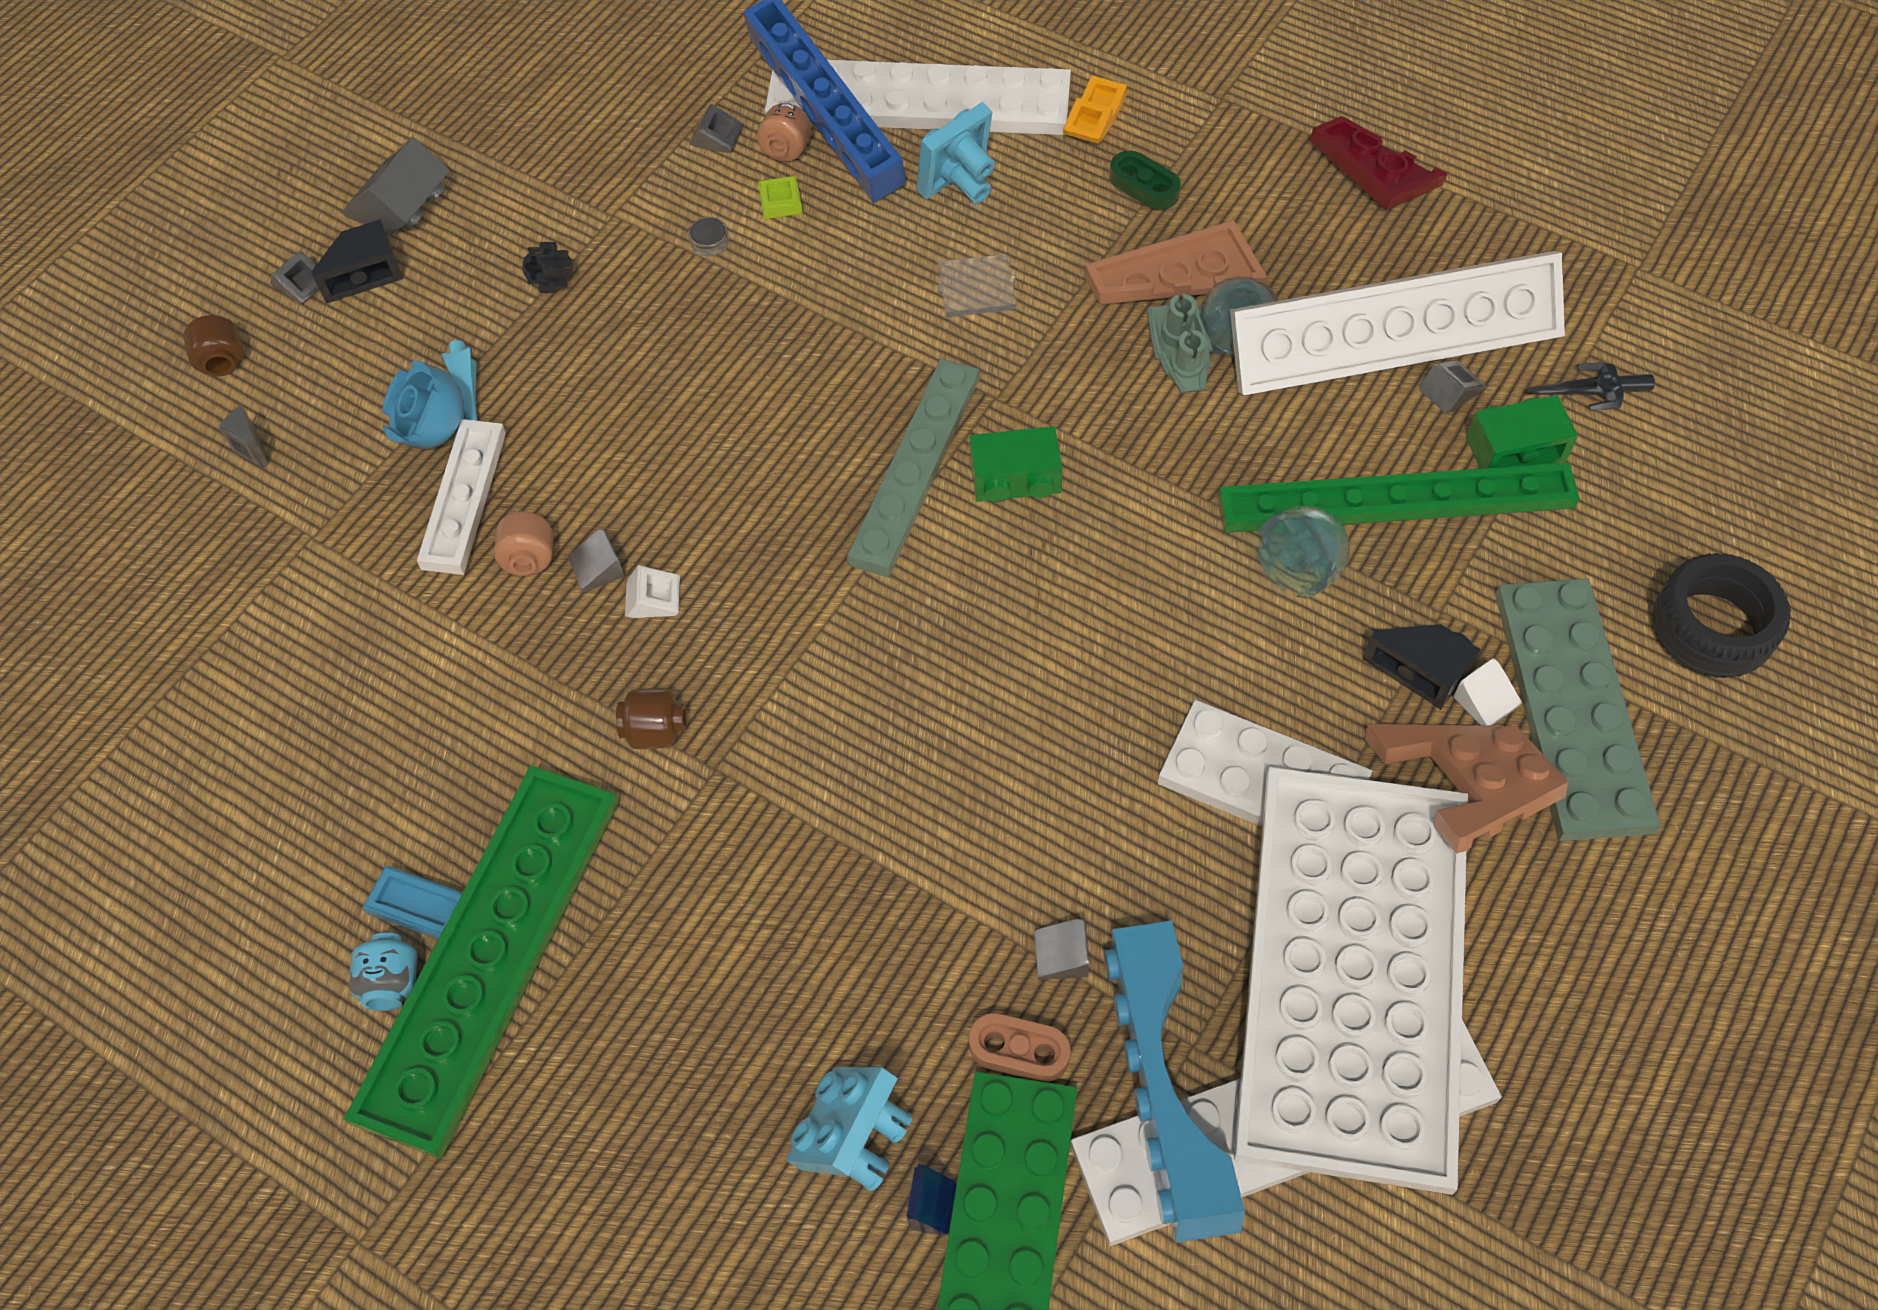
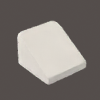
(652, 593)
(1487, 694)

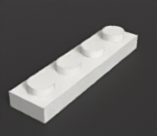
(461, 497)

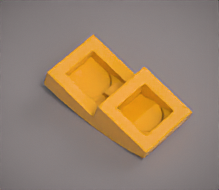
(1096, 110)

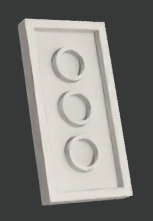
(1228, 761)

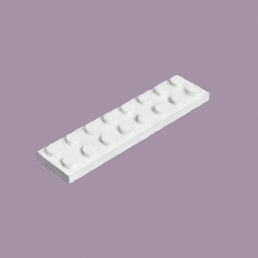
(935, 93)
(1398, 322)
(1125, 1189)

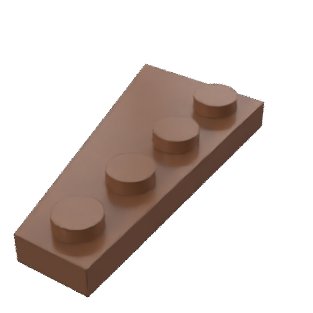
(1174, 266)

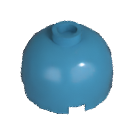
(423, 407)

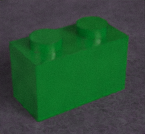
(1522, 434)
(1015, 464)

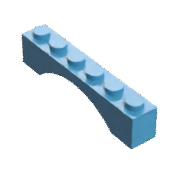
(1196, 1175)

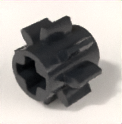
(547, 267)

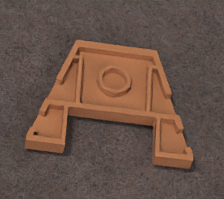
(1489, 763)

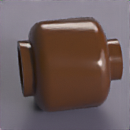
(213, 345)
(650, 718)

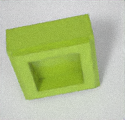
(780, 197)

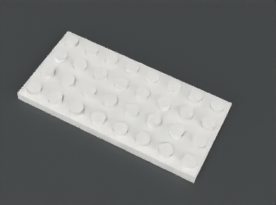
(1355, 984)

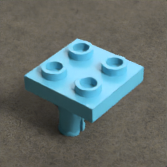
(958, 155)
(845, 1112)

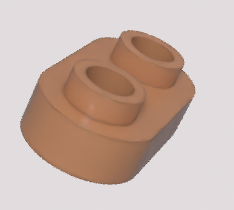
(1021, 1043)

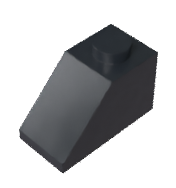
(357, 263)
(1423, 659)

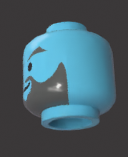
(383, 972)

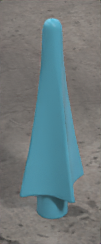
(463, 372)

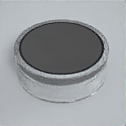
(708, 236)

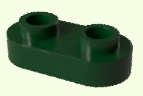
(1145, 179)

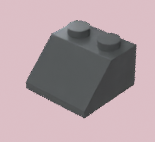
(399, 188)

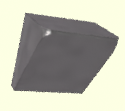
(716, 131)
(295, 278)
(1451, 385)
(243, 437)
(595, 562)
(1062, 950)

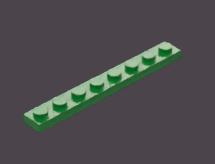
(1406, 495)

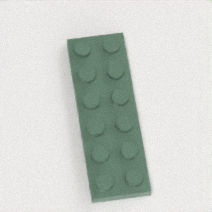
(1577, 708)

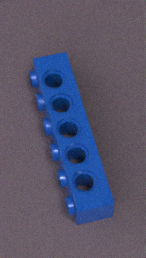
(825, 98)

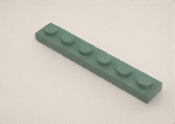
(913, 468)

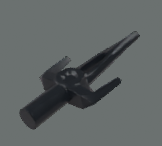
(1606, 385)

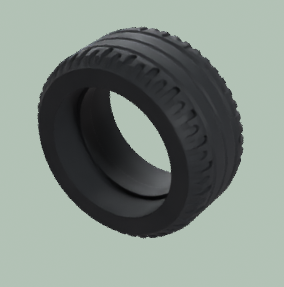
(1741, 584)

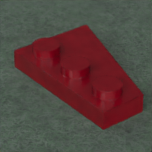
(1378, 170)

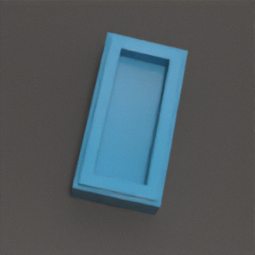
(411, 902)

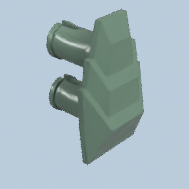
(1181, 342)

